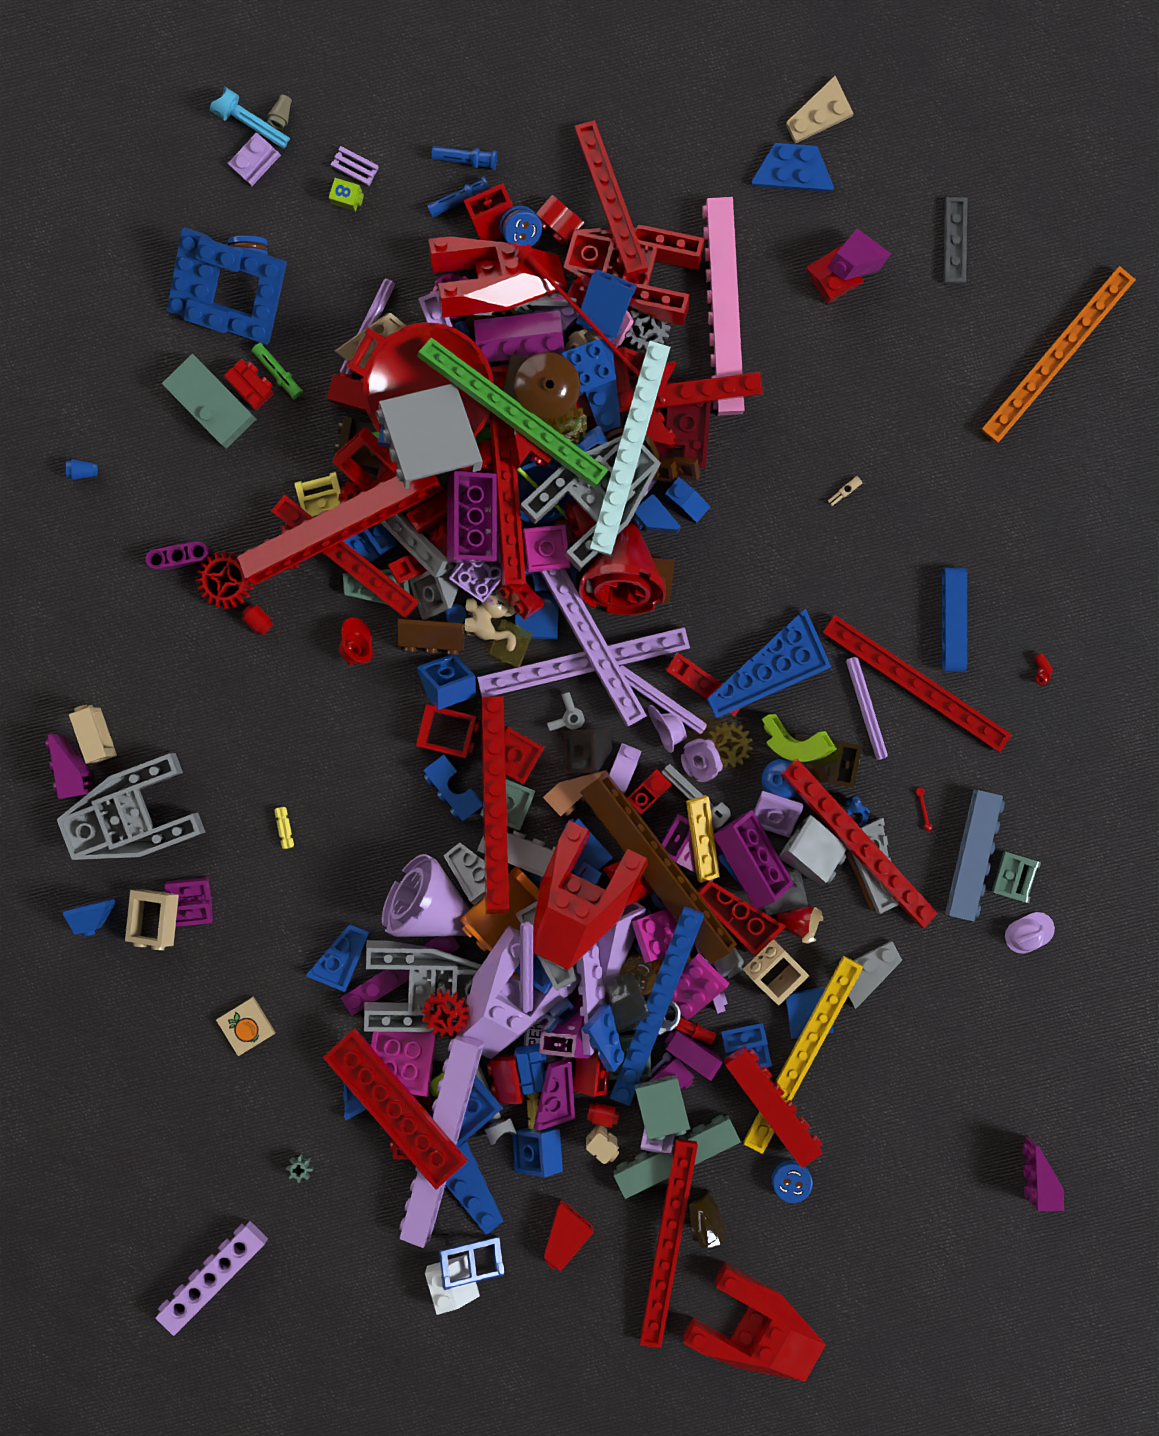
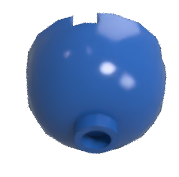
(774, 782)

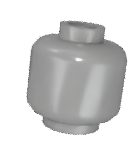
(730, 964)

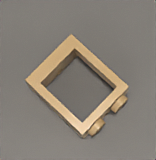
(92, 734)
(167, 918)
(785, 982)

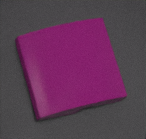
(193, 901)

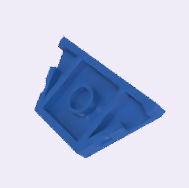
(794, 168)

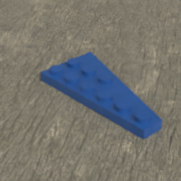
(782, 662)

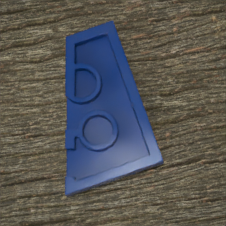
(340, 960)
(605, 1038)

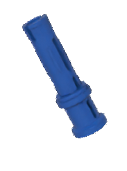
(475, 157)
(457, 198)

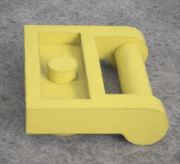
(322, 501)

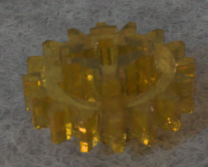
(567, 426)
(743, 741)

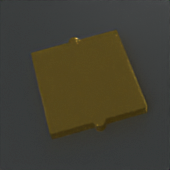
(522, 641)

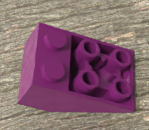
(70, 771)
(679, 843)
(566, 1038)
(1042, 1186)

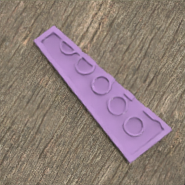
(592, 990)

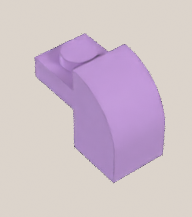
(624, 766)

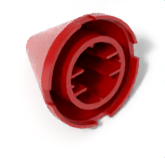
(625, 580)

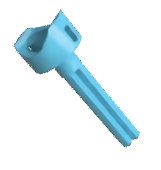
(227, 106)

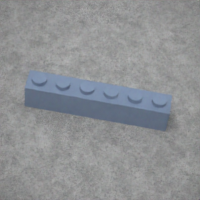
(974, 855)

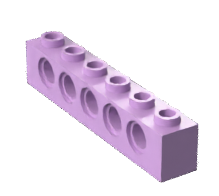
(175, 1319)

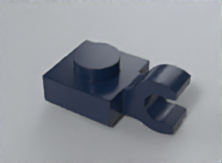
(560, 1014)

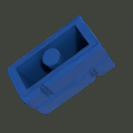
(530, 1068)

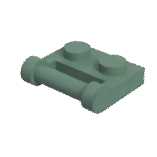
(1009, 876)

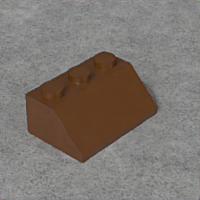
(431, 636)

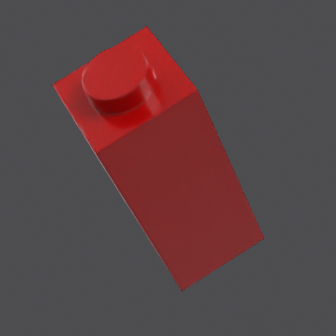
(566, 1236)

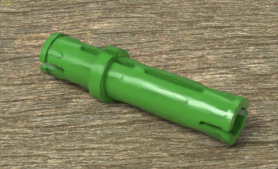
(292, 389)

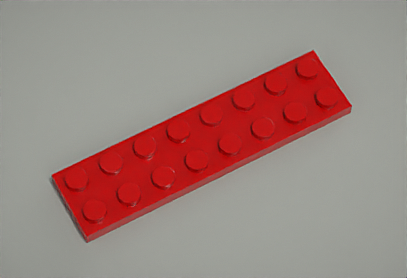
(395, 1109)

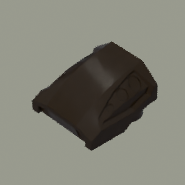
(707, 1221)

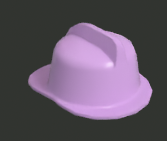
(669, 728)
(1029, 932)

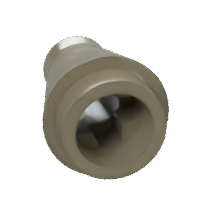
(279, 113)

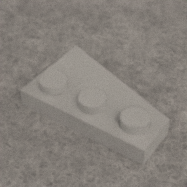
(468, 870)

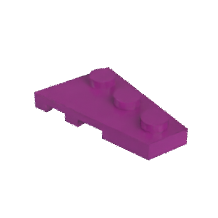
(557, 1096)

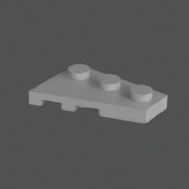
(876, 967)

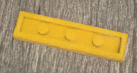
(703, 838)

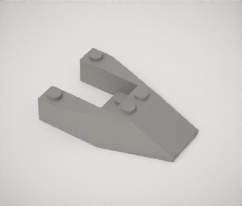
(591, 499)
(115, 819)
(428, 973)

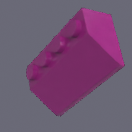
(519, 335)
(471, 517)
(753, 859)

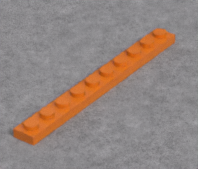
(1058, 354)

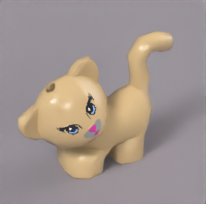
(480, 624)

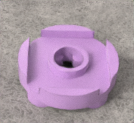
(711, 762)

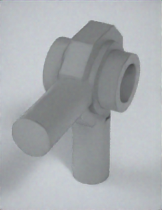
(571, 719)

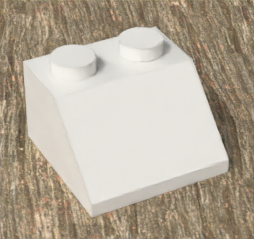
(454, 1297)

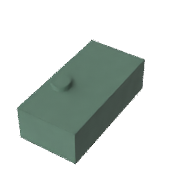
(209, 401)

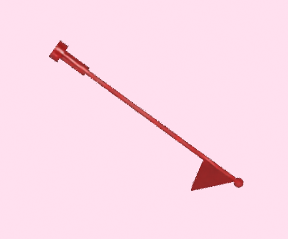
(526, 254)

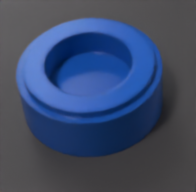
(456, 614)

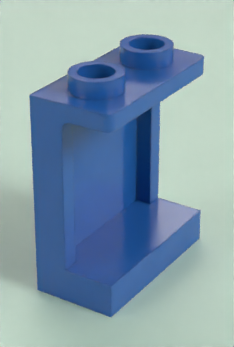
(606, 303)

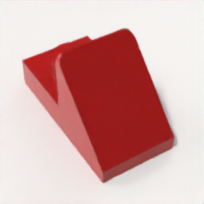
(525, 447)

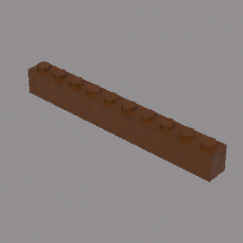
(662, 871)

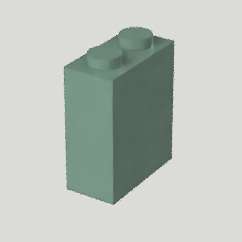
(662, 1107)

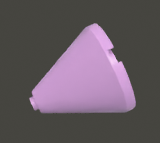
(424, 902)

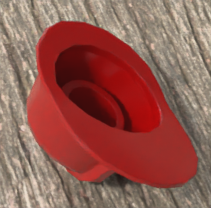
(356, 642)

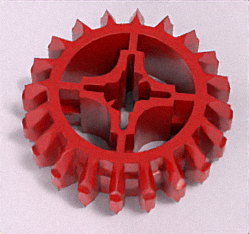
(227, 570)

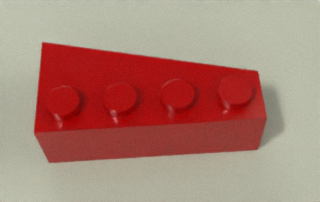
(744, 922)

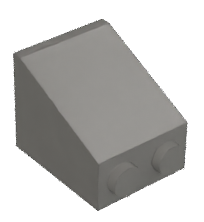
(814, 851)

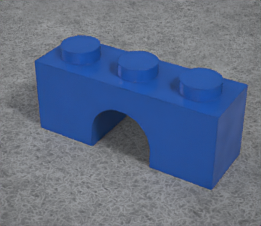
(439, 775)

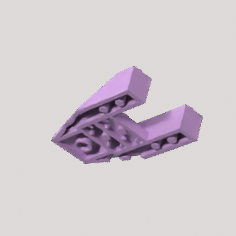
(495, 998)

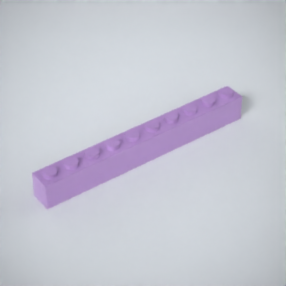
(449, 1115)

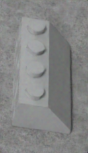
(525, 853)

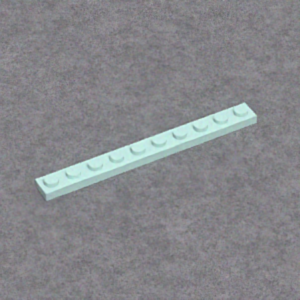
(629, 448)

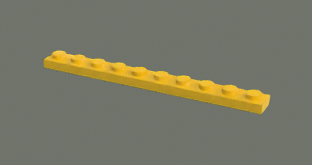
(808, 1044)

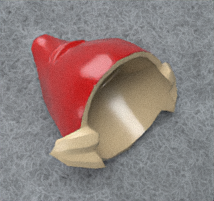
(802, 922)

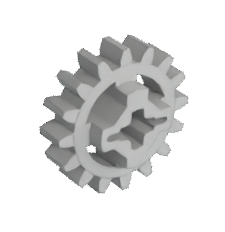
(654, 330)

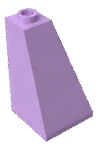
(618, 941)

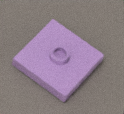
(777, 813)

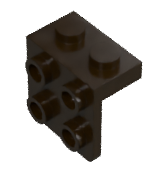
(348, 430)

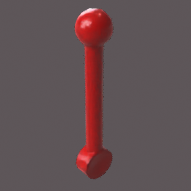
(920, 792)

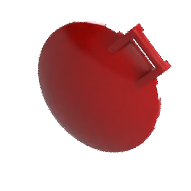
(397, 370)

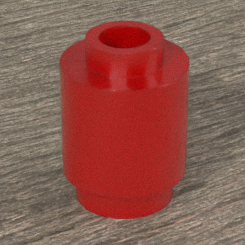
(257, 619)
(603, 1115)

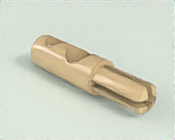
(853, 484)

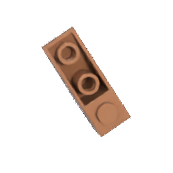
(568, 793)

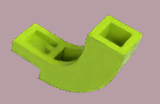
(790, 748)

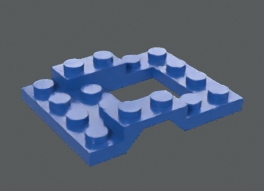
(197, 278)

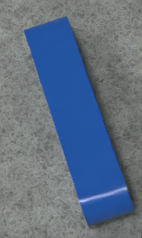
(954, 619)

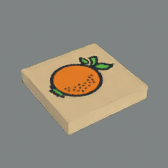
(245, 1026)

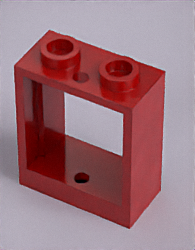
(353, 470)
(426, 727)

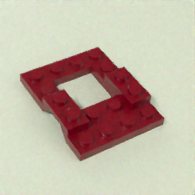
(689, 426)

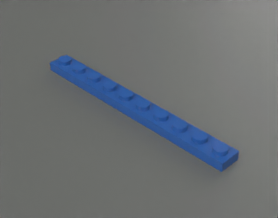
(657, 1005)

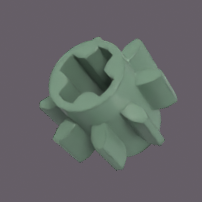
(295, 1171)

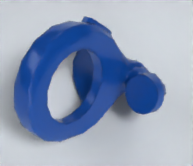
(855, 806)

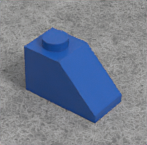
(687, 500)

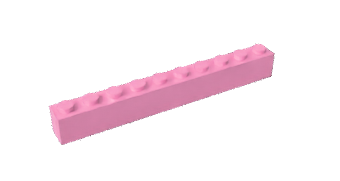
(723, 296)

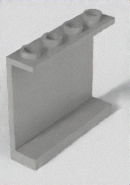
(428, 433)

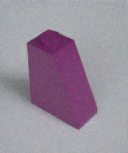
(858, 257)
(693, 1053)

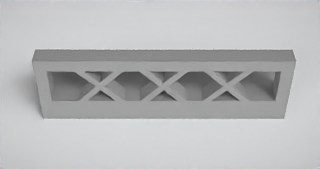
(418, 545)

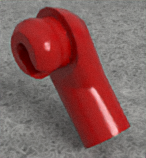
(1045, 670)

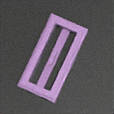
(338, 157)

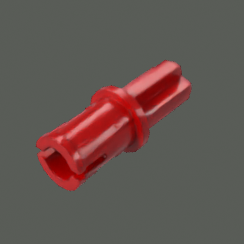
(695, 1031)

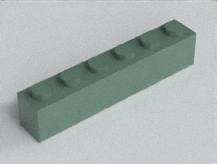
(655, 1167)

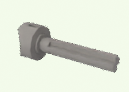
(718, 813)
(498, 1126)

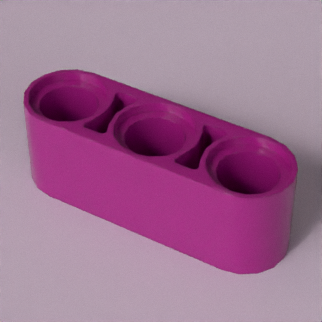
(168, 553)

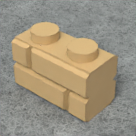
(602, 1144)

